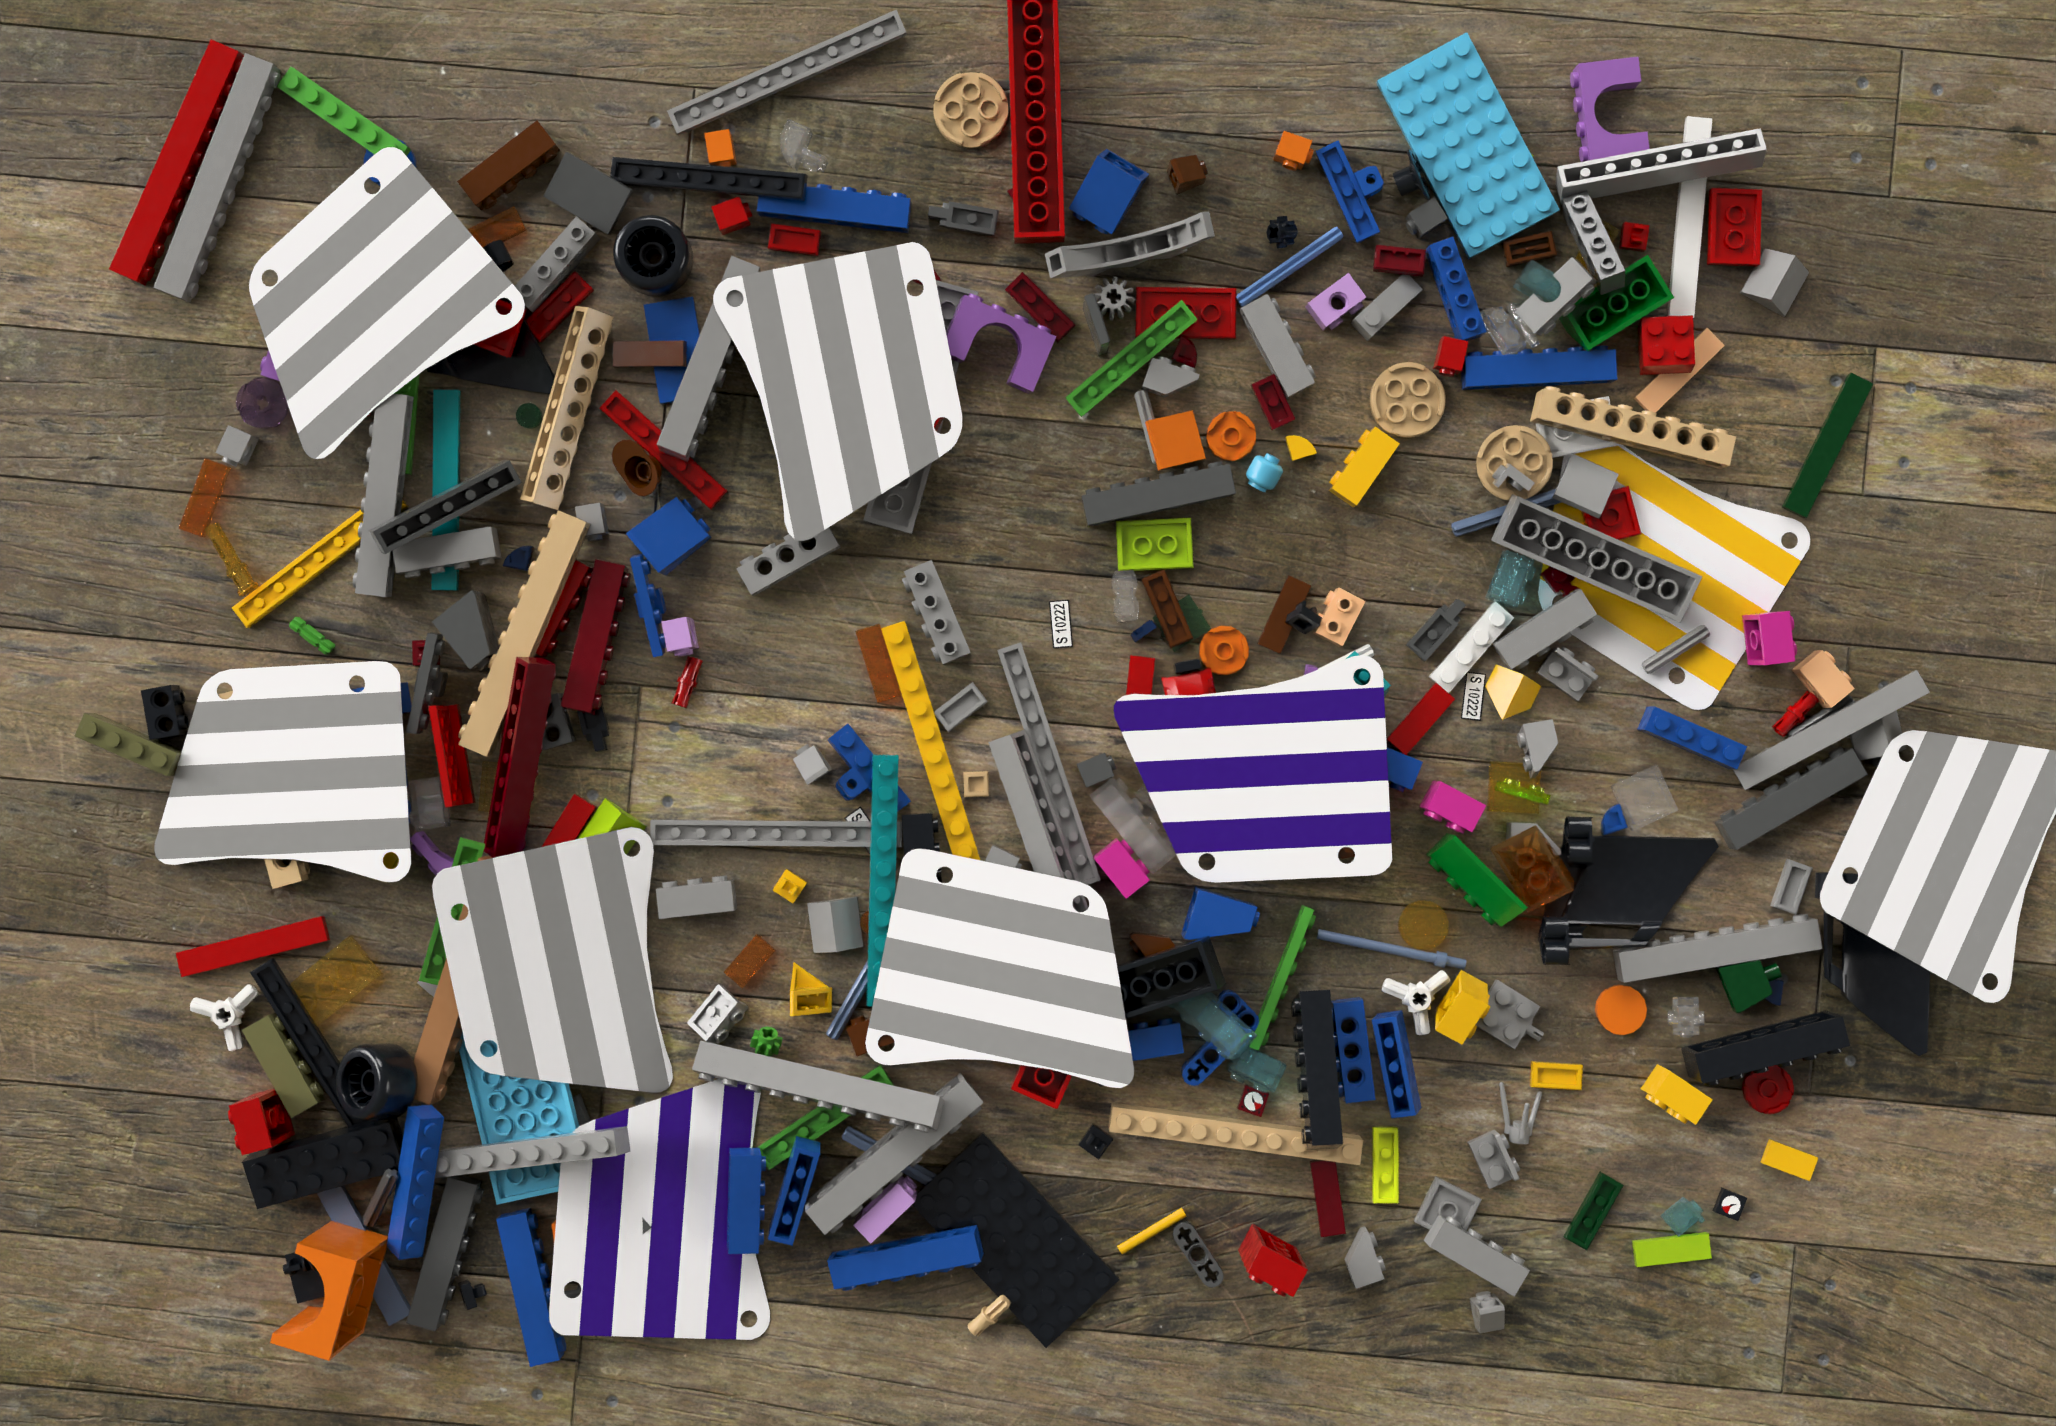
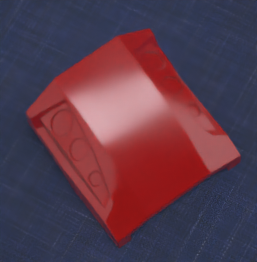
(1189, 684)

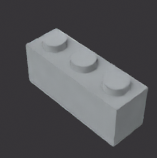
(696, 897)

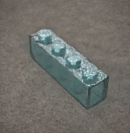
(1216, 1024)

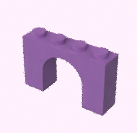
(1589, 82)
(1032, 342)

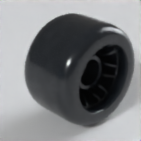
(641, 240)
(376, 1082)

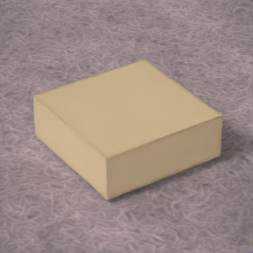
(976, 784)

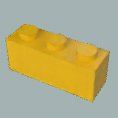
(1363, 466)

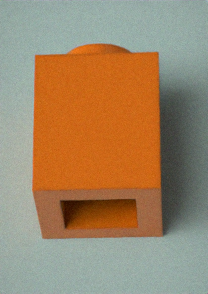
(720, 148)

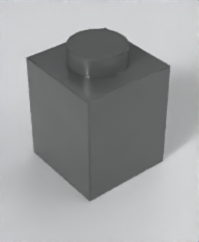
(1425, 218)
(1096, 769)

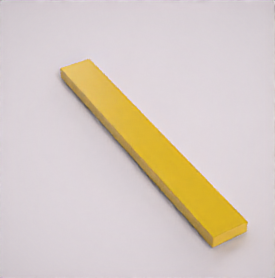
(301, 571)

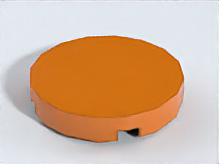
(1231, 436)
(1224, 650)
(1621, 1009)

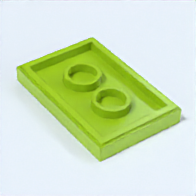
(1154, 544)

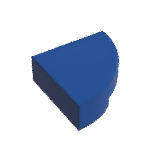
(1613, 820)

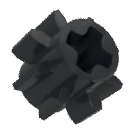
(1282, 232)

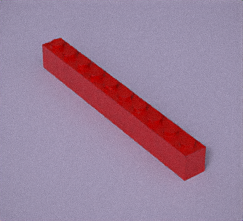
(177, 164)

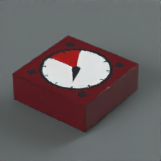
(1252, 1101)

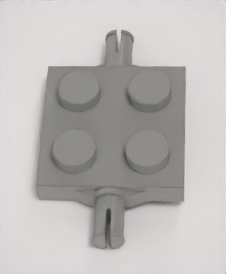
(1509, 1016)

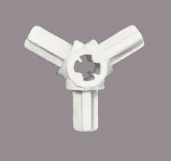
(1420, 1009)
(228, 1024)

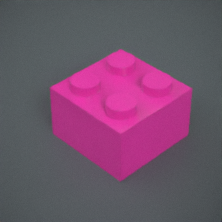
(1769, 638)
(1452, 806)
(1121, 867)

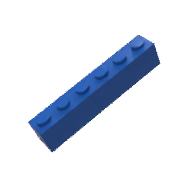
(842, 208)
(1539, 369)
(415, 1181)
(905, 1257)
(530, 1285)

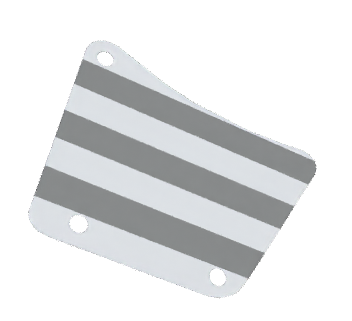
(372, 298)
(846, 376)
(293, 771)
(1947, 854)
(557, 962)
(999, 972)

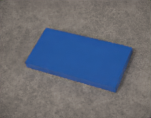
(672, 322)

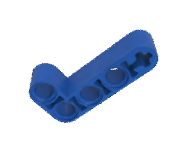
(1239, 1009)

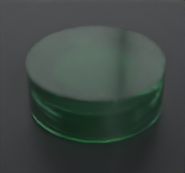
(529, 416)

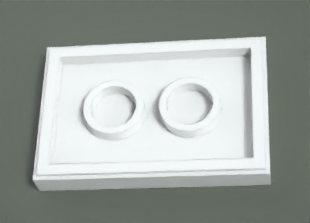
(1566, 442)

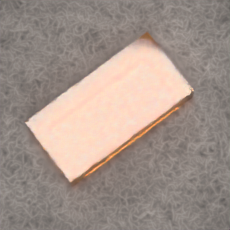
(749, 961)

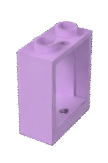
(886, 1208)

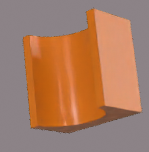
(349, 1270)

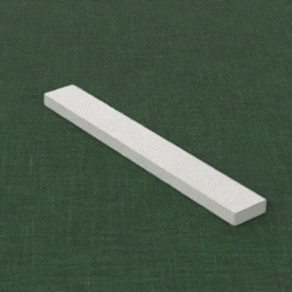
(1688, 230)

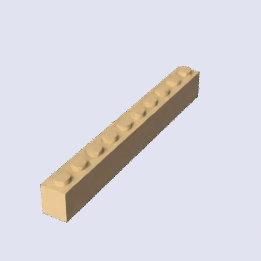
(525, 630)
(1226, 1133)

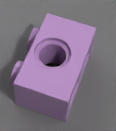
(1343, 289)
(680, 636)

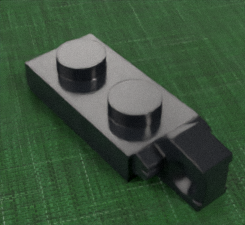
(595, 728)

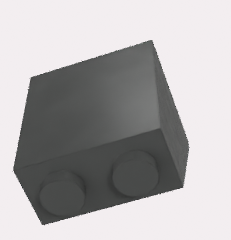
(470, 630)

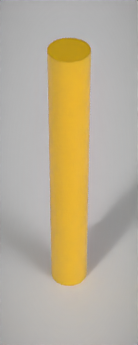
(1151, 1231)

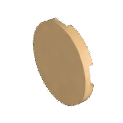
(970, 110)
(1407, 400)
(1523, 450)

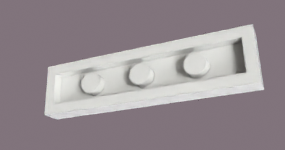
(1471, 647)

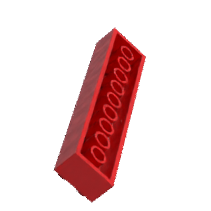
(1035, 121)

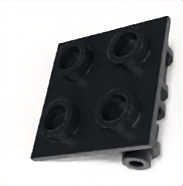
(304, 1277)

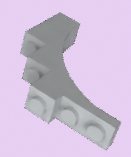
(1129, 250)

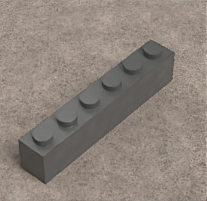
(1159, 494)
(445, 506)
(1790, 798)
(444, 1252)

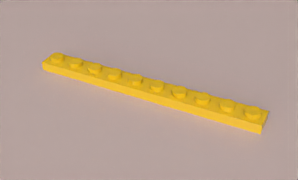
(929, 741)

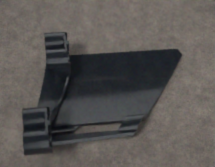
(523, 371)
(1617, 884)
(1879, 981)

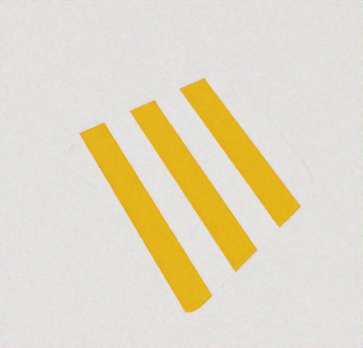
(1723, 542)

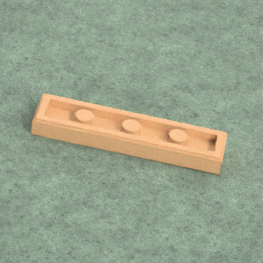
(1666, 385)

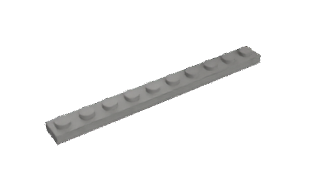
(787, 72)
(1048, 760)
(764, 833)

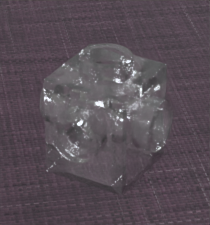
(1685, 1016)

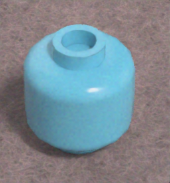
(1264, 472)

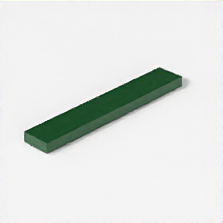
(1827, 445)

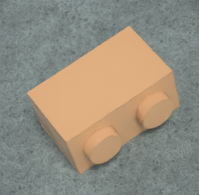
(1823, 678)

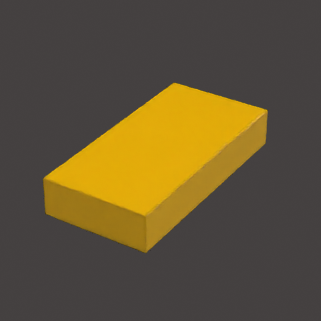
(1556, 1075)
(1789, 1160)

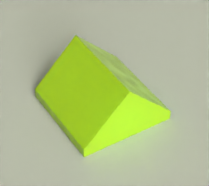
(611, 818)

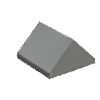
(1775, 281)
(1875, 737)
(835, 925)

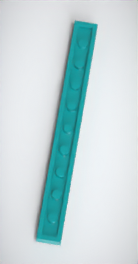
(882, 861)

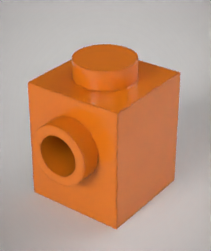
(1293, 151)

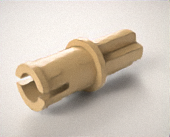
(989, 1315)

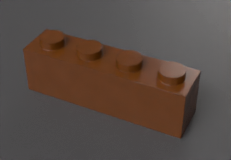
(509, 166)

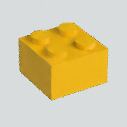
(1462, 1007)
(1680, 1097)

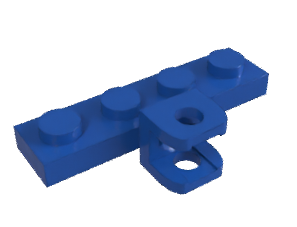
(1351, 189)
(649, 603)
(859, 760)

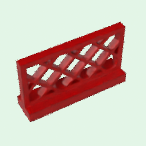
(451, 757)

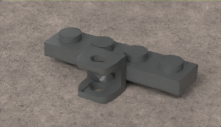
(428, 683)

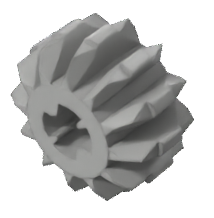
(1121, 294)

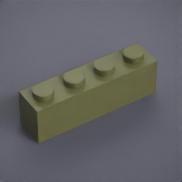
(128, 743)
(283, 1065)

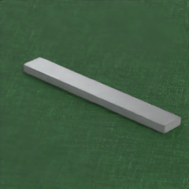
(1831, 729)

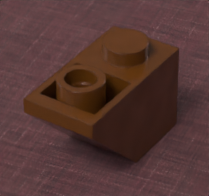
(1149, 943)

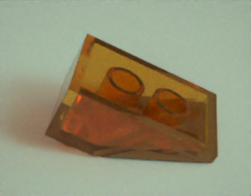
(1533, 868)

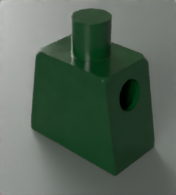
(1747, 983)

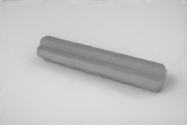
(1146, 413)
(1675, 649)

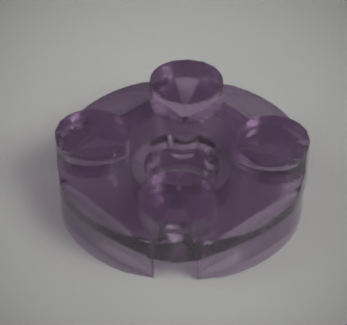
(249, 409)

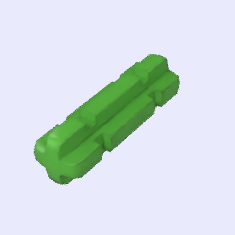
(312, 635)

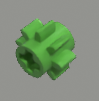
(766, 1041)

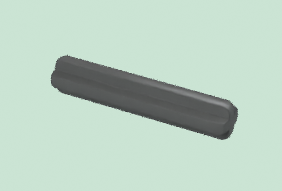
(1846, 701)
(380, 1197)

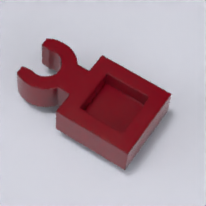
(1558, 580)

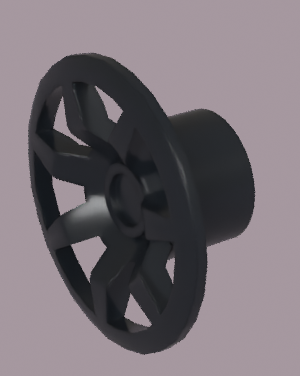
(1409, 178)

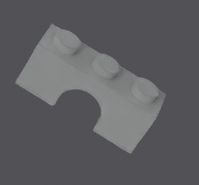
(1574, 283)

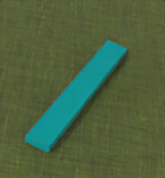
(446, 469)

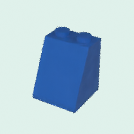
(1108, 191)
(670, 535)
(1217, 915)

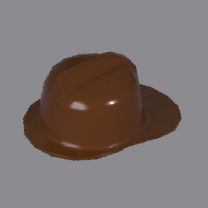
(636, 467)

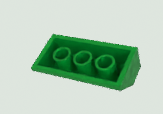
(1605, 315)
(1475, 880)

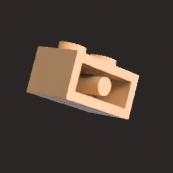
(1338, 616)

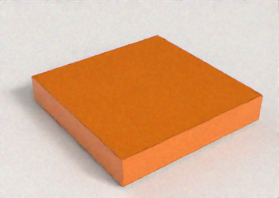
(1175, 440)

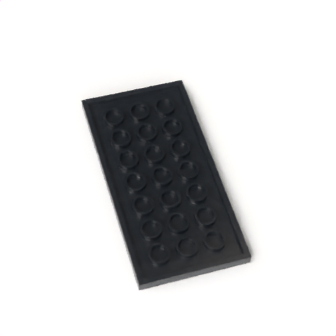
(1025, 1241)

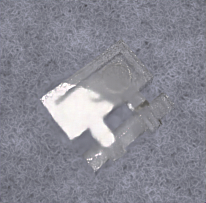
(1504, 333)

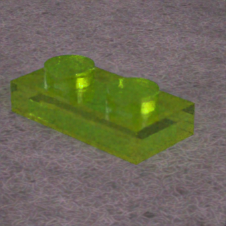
(1512, 788)

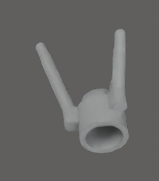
(1520, 1130)

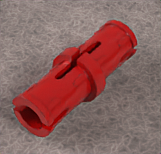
(687, 682)
(1795, 714)

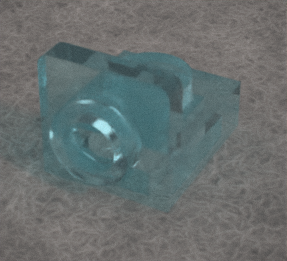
(1682, 1215)

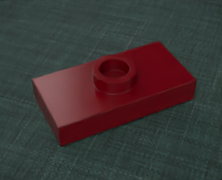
(1399, 260)

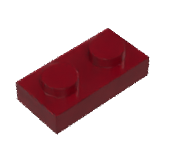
(1272, 402)

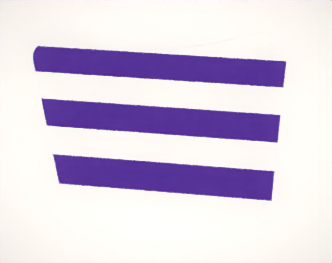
(1269, 774)
(679, 1271)

